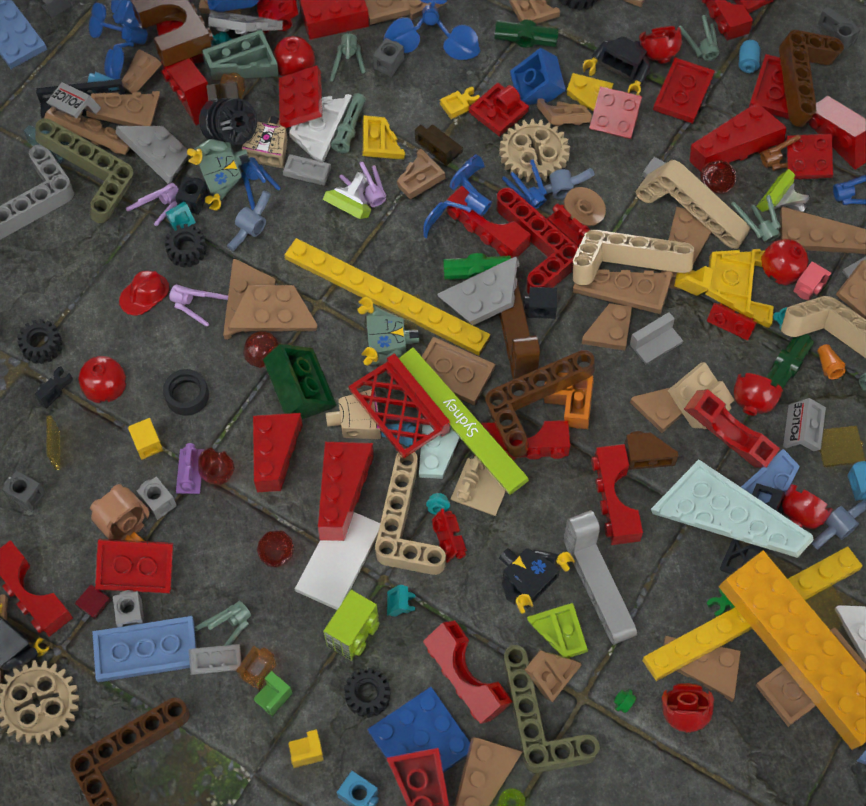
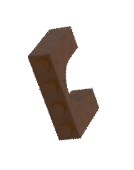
(178, 44)

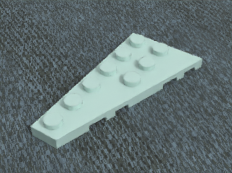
(720, 506)

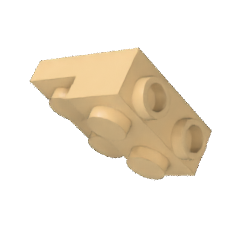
(698, 379)

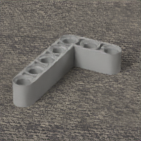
(50, 191)
(581, 541)

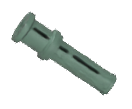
(345, 137)

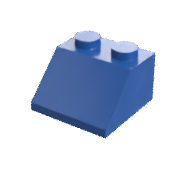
(538, 77)

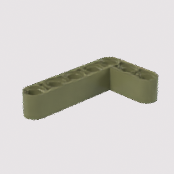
(89, 163)
(533, 720)

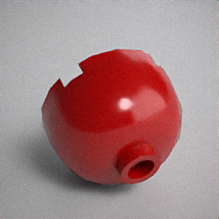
(662, 43)
(293, 55)
(785, 261)
(102, 379)
(756, 394)
(805, 508)
(687, 707)

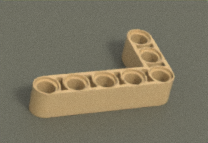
(697, 199)
(629, 250)
(827, 314)
(398, 518)

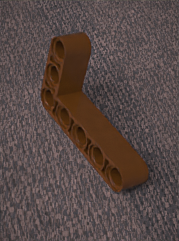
(796, 53)
(521, 347)
(534, 393)
(122, 751)

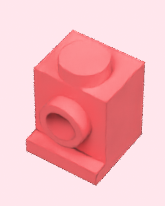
(811, 281)

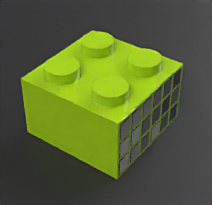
(352, 625)

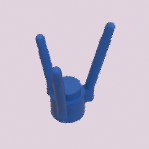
(253, 171)
(845, 190)
(533, 196)

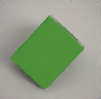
(273, 694)

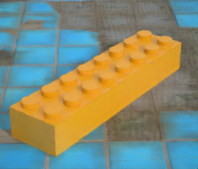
(801, 644)

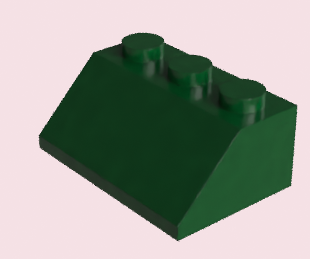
(299, 380)

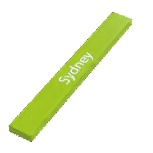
(466, 425)

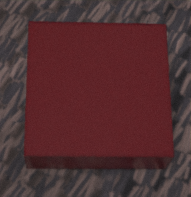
(92, 602)

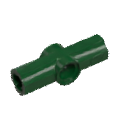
(526, 33)
(790, 360)

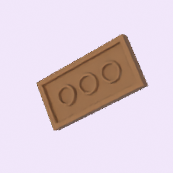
(785, 693)

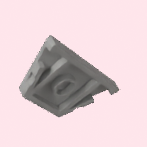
(242, 23)
(156, 148)
(484, 293)

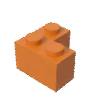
(577, 402)

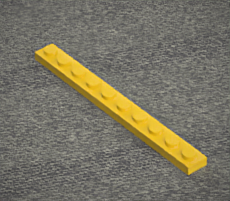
(388, 296)
(732, 623)

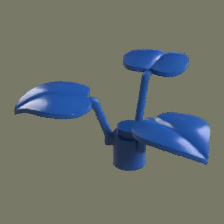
(131, 34)
(460, 45)
(474, 200)

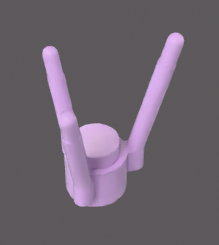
(373, 193)
(166, 195)
(184, 295)

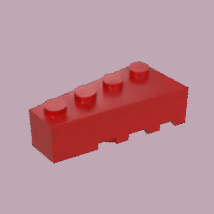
(742, 135)
(342, 480)
(420, 778)

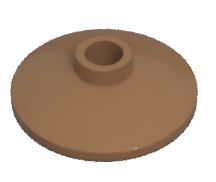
(585, 206)

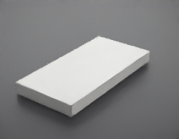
(338, 563)

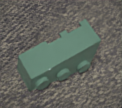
(244, 55)

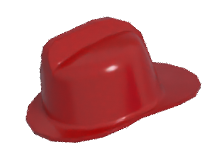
(143, 293)

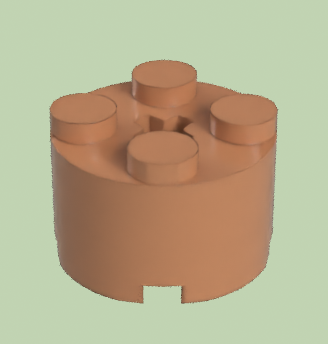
(119, 513)

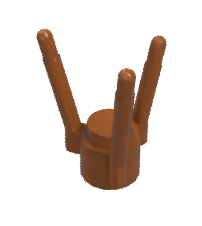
(772, 156)

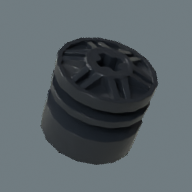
(228, 120)

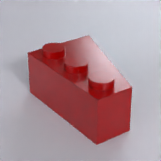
(333, 16)
(188, 85)
(846, 127)
(273, 446)

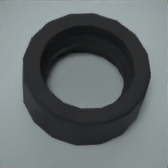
(180, 377)

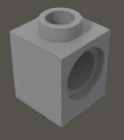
(161, 505)
(123, 600)

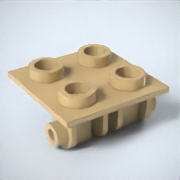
(478, 488)

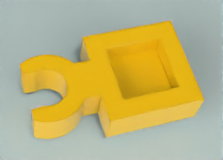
(457, 104)

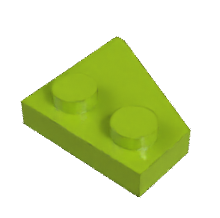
(561, 630)

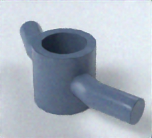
(563, 182)
(250, 221)
(840, 523)

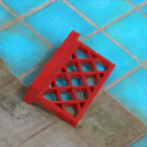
(414, 392)

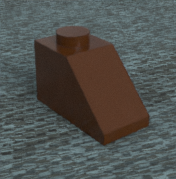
(648, 451)

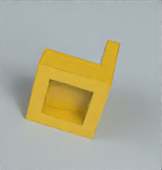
(694, 281)
(145, 438)
(306, 750)

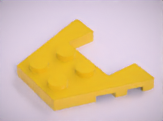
(733, 283)

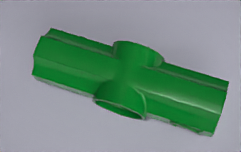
(470, 266)

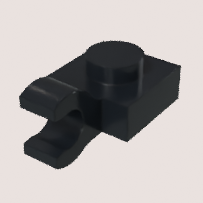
(52, 389)

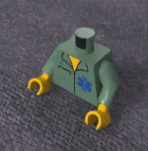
(218, 167)
(385, 334)

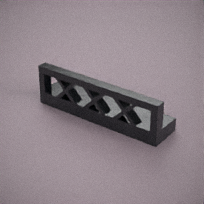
(99, 86)
(752, 550)

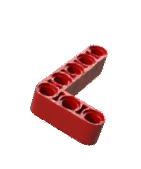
(540, 238)

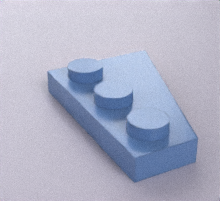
(777, 475)

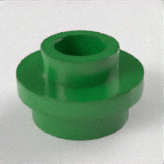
(624, 700)

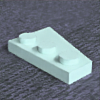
(437, 454)

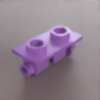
(188, 477)

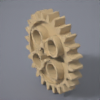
(517, 150)
(44, 723)

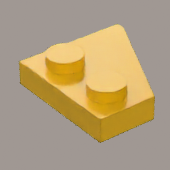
(586, 89)
(379, 139)

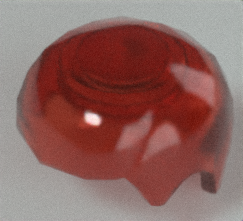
(718, 176)
(258, 347)
(215, 466)
(275, 548)

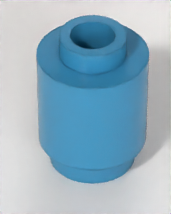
(749, 56)

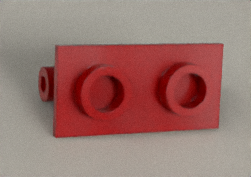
(569, 227)
(731, 321)
(445, 525)

